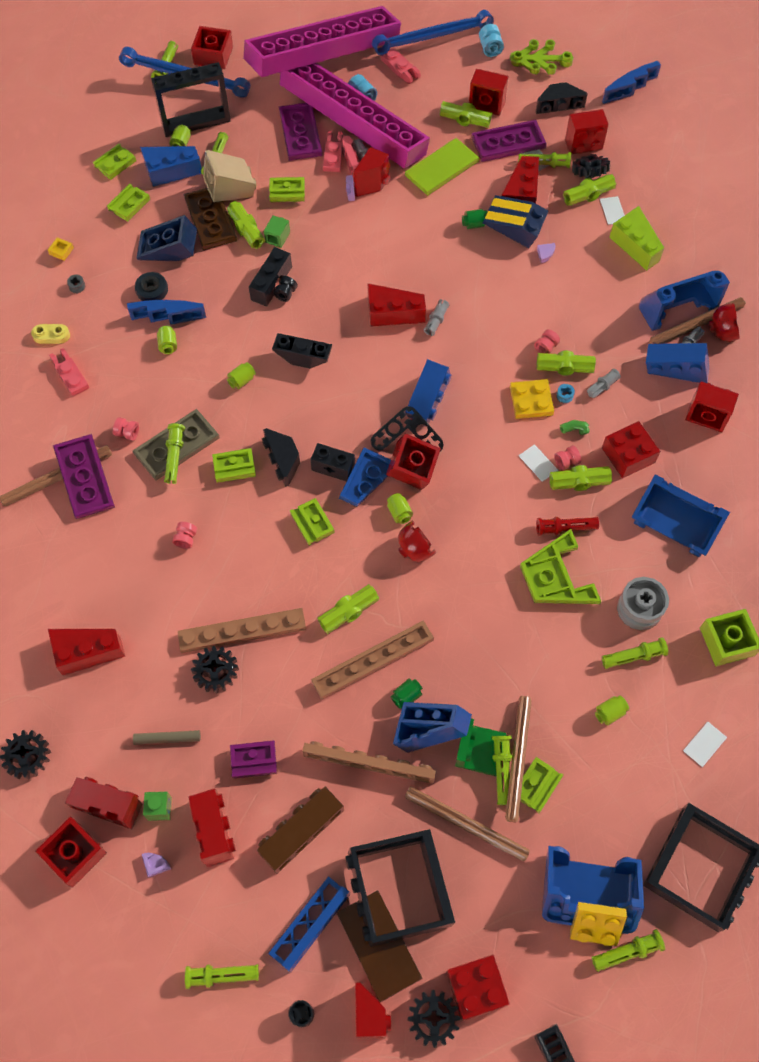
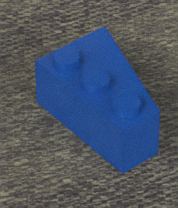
(171, 163)
(679, 361)
(429, 390)
(429, 725)

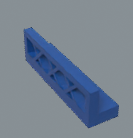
(317, 925)

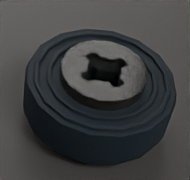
(151, 286)

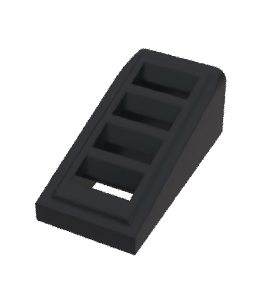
(553, 1030)

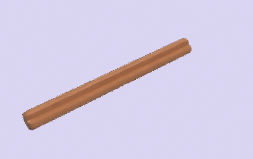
(691, 324)
(43, 481)
(518, 759)
(467, 824)

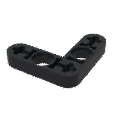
(411, 425)

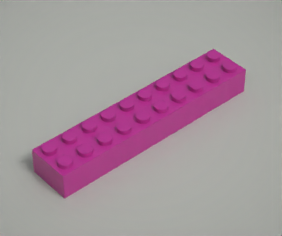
(319, 41)
(356, 113)

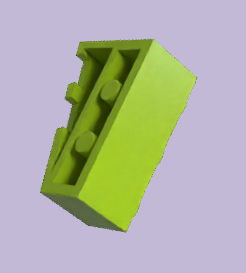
(637, 238)

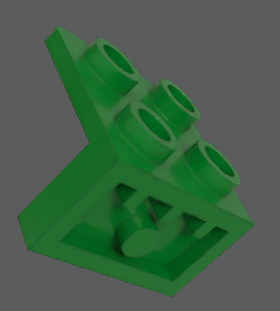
(477, 750)

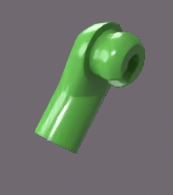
(575, 425)

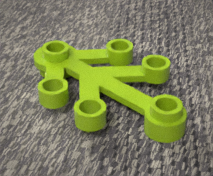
(539, 58)

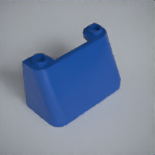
(703, 290)
(680, 516)
(576, 882)

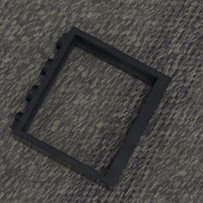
(188, 78)
(435, 876)
(743, 879)

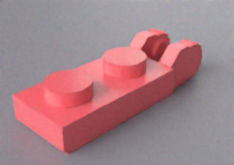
(400, 65)
(333, 153)
(350, 156)
(69, 373)

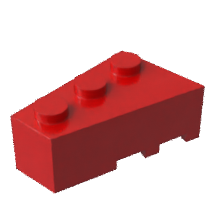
(524, 180)
(395, 306)
(84, 648)
(104, 802)
(211, 827)

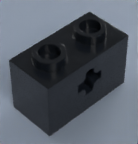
(332, 462)

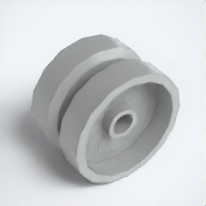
(643, 603)

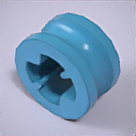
(568, 397)

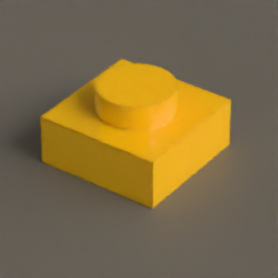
(60, 249)

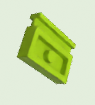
(114, 161)
(287, 189)
(128, 202)
(233, 465)
(312, 521)
(539, 784)

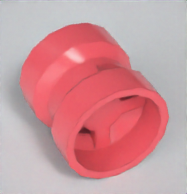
(547, 342)
(125, 428)
(567, 458)
(184, 535)

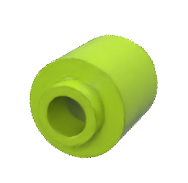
(180, 136)
(166, 340)
(241, 375)
(399, 508)
(611, 710)

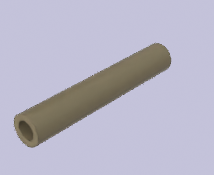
(166, 737)

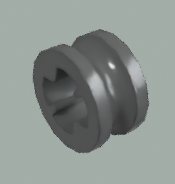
(76, 288)

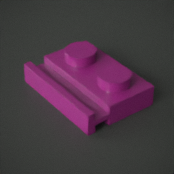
(253, 759)

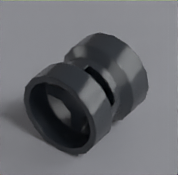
(285, 288)
(301, 1013)

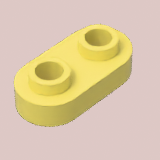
(48, 333)

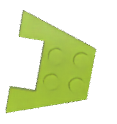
(549, 578)

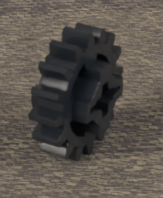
(591, 166)
(213, 661)
(18, 748)
(434, 1030)

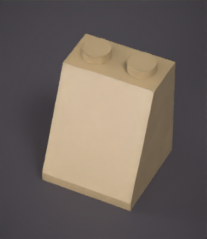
(227, 177)

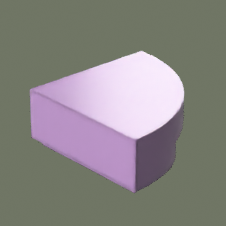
(350, 188)
(545, 251)
(155, 864)

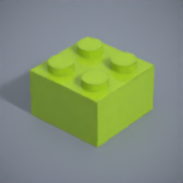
(730, 637)

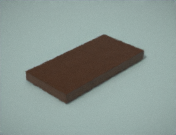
(210, 219)
(386, 965)

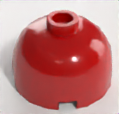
(725, 323)
(414, 543)

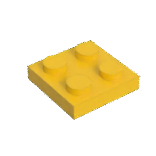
(531, 399)
(598, 924)

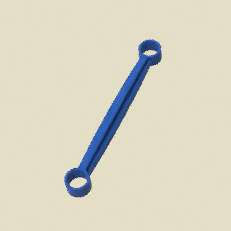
(431, 32)
(168, 67)

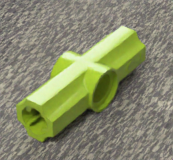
(465, 114)
(589, 189)
(245, 225)
(566, 363)
(580, 478)
(348, 609)

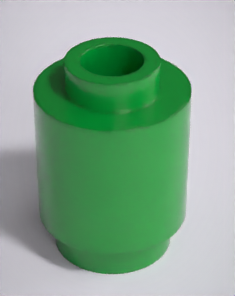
(474, 218)
(407, 692)

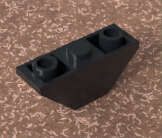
(561, 97)
(301, 351)
(282, 453)

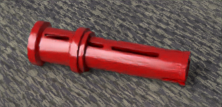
(556, 525)

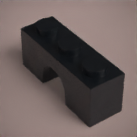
(263, 285)

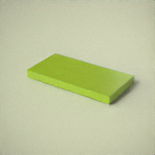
(441, 166)

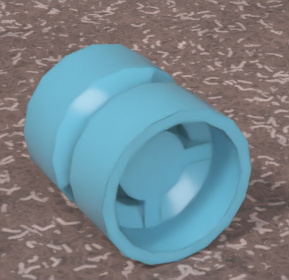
(491, 40)
(363, 86)

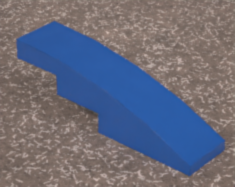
(635, 79)
(174, 310)

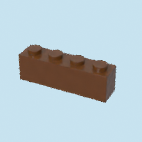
(300, 829)

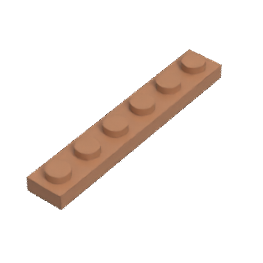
(241, 630)
(372, 660)
(377, 764)

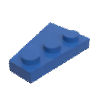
(365, 477)

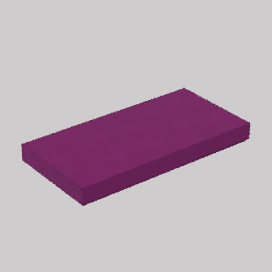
(300, 131)
(508, 140)
(83, 476)

